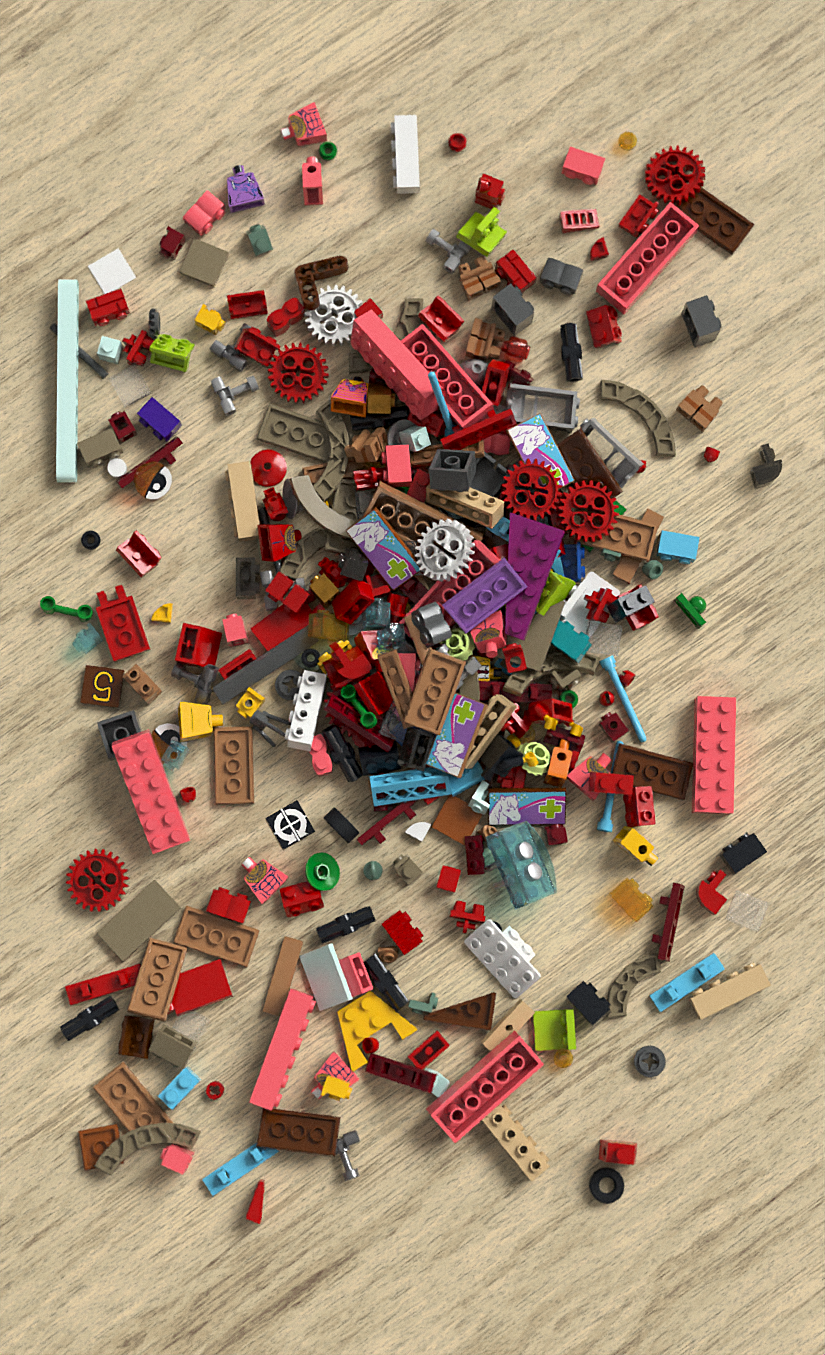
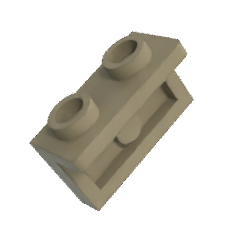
(568, 682)

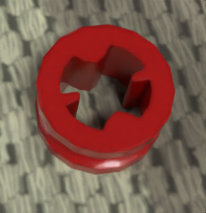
(215, 1096)

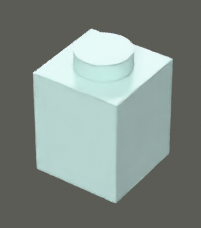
(110, 350)
(415, 437)

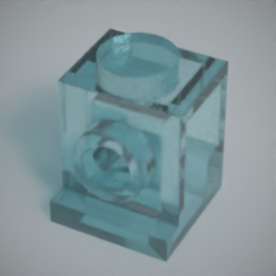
(377, 614)
(391, 636)
(87, 639)
(182, 752)

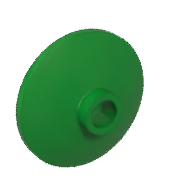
(329, 871)

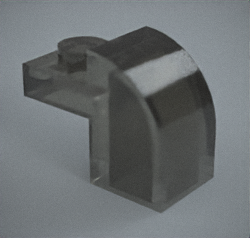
(767, 472)

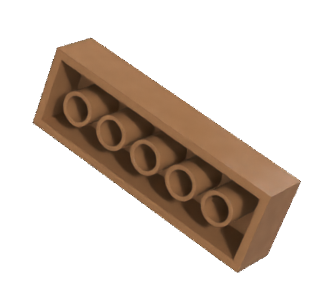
(410, 516)

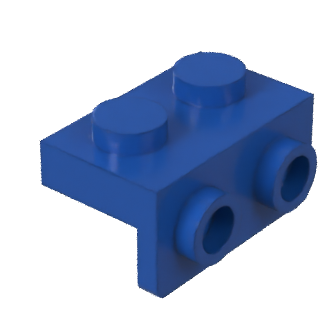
(572, 562)

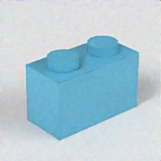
(677, 547)
(179, 1088)

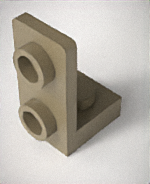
(407, 868)

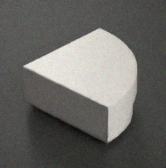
(418, 830)

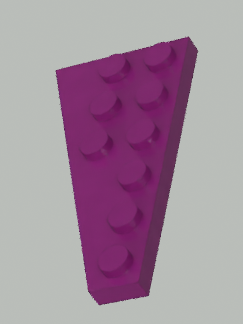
(531, 556)

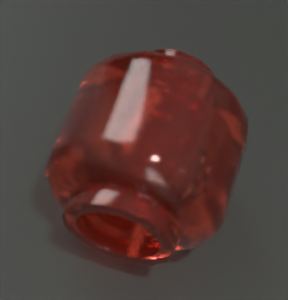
(515, 349)

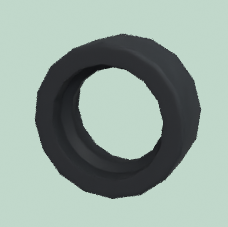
(341, 825)

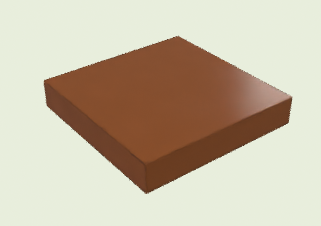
(456, 819)
(95, 1142)

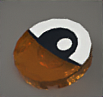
(152, 480)
(162, 737)

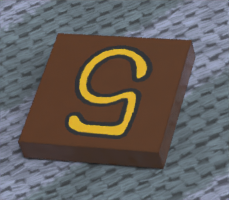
(102, 686)

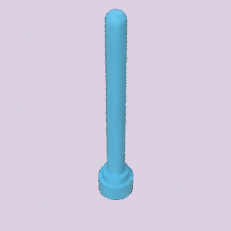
(442, 404)
(609, 664)
(605, 822)

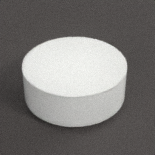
(117, 468)

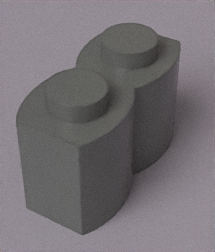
(561, 276)
(431, 624)

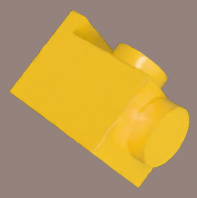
(209, 320)
(257, 701)
(336, 1088)

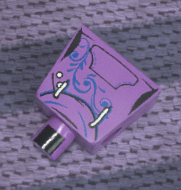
(243, 190)

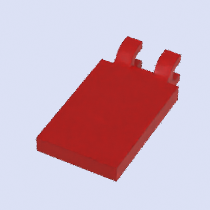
(282, 624)
(121, 625)
(200, 988)

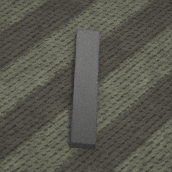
(264, 665)

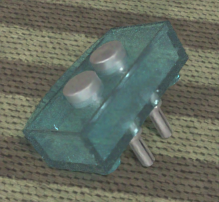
(522, 864)

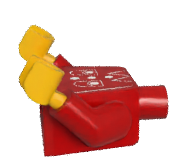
(553, 712)

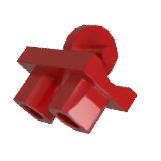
(134, 355)
(368, 478)
(274, 505)
(331, 570)
(596, 604)
(397, 607)
(516, 724)
(459, 913)

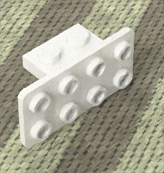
(574, 608)
(504, 956)

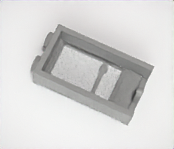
(555, 405)
(615, 455)

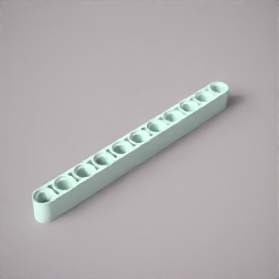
(67, 381)

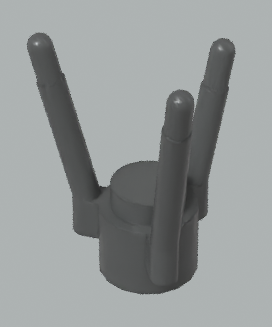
(260, 720)

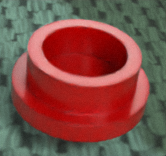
(457, 142)

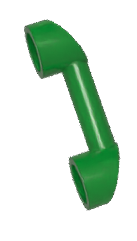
(49, 606)
(350, 695)

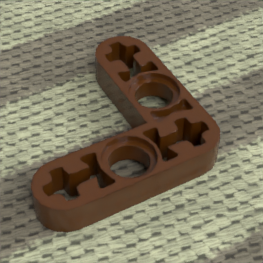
(310, 278)

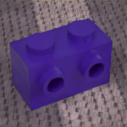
(159, 420)

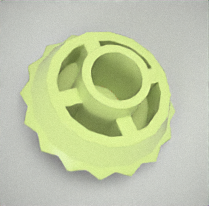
(460, 644)
(541, 754)

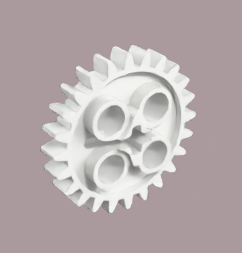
(327, 300)
(455, 535)

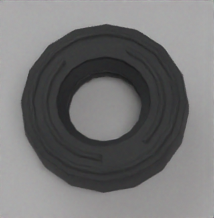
(615, 1194)

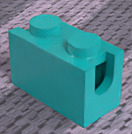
(571, 642)

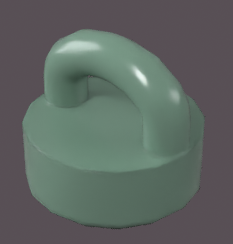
(652, 569)
(373, 870)

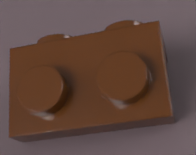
(136, 1036)

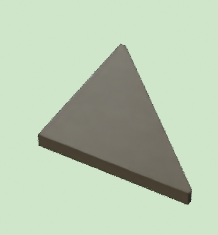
(537, 639)

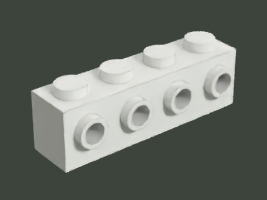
(406, 152)
(306, 710)

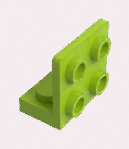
(555, 591)
(554, 1030)

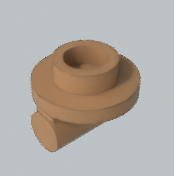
(486, 831)
(388, 954)

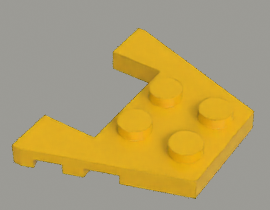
(364, 1018)

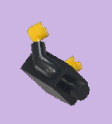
(503, 756)

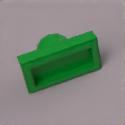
(692, 608)

